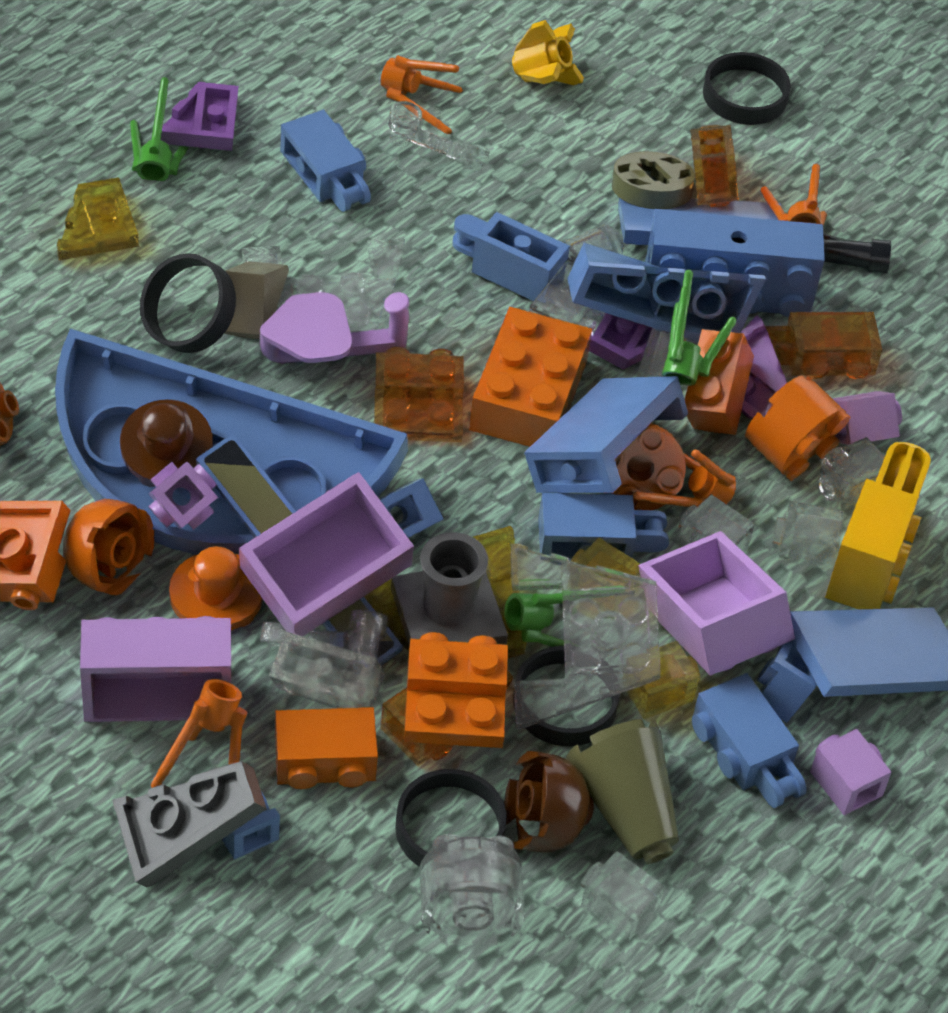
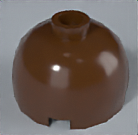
(548, 793)

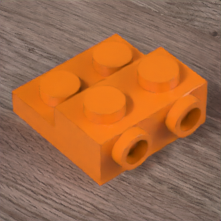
(29, 551)
(456, 691)

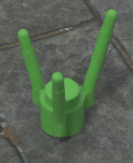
(155, 158)
(683, 356)
(531, 614)

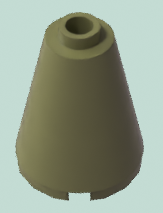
(631, 787)

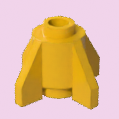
(546, 55)

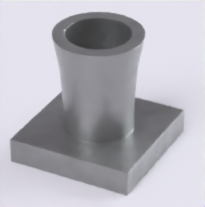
(450, 592)

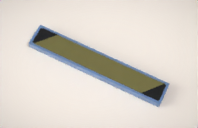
(262, 506)

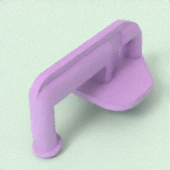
(317, 330)

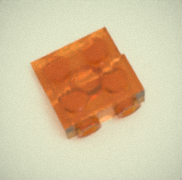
(420, 394)

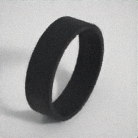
(750, 62)
(154, 287)
(550, 733)
(445, 778)

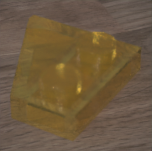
(98, 221)

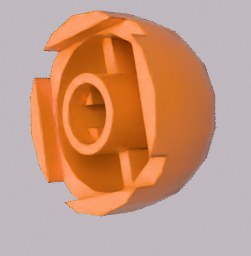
(105, 538)

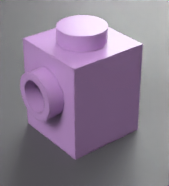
(872, 416)
(850, 770)

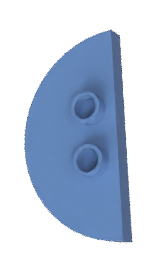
(293, 441)

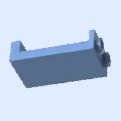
(584, 442)

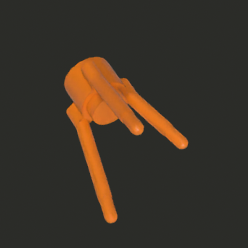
(402, 77)
(801, 211)
(704, 480)
(213, 711)

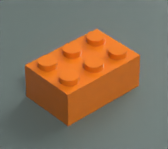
(529, 376)

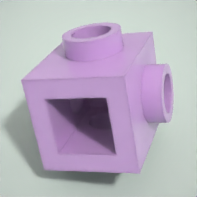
(196, 482)

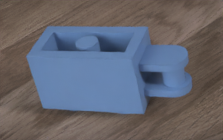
(325, 159)
(509, 252)
(577, 520)
(749, 739)

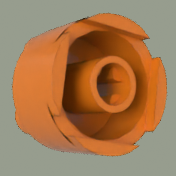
(797, 426)

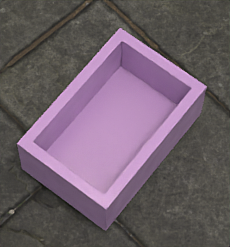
(326, 556)
(719, 603)
(150, 666)

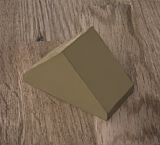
(257, 296)

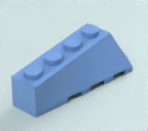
(649, 292)

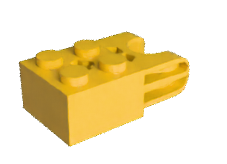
(877, 531)

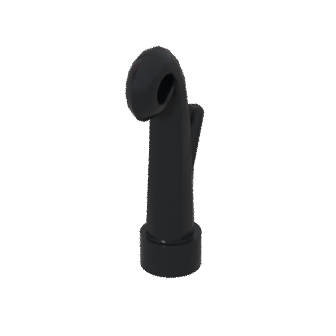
(870, 255)

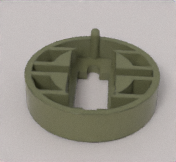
(639, 189)

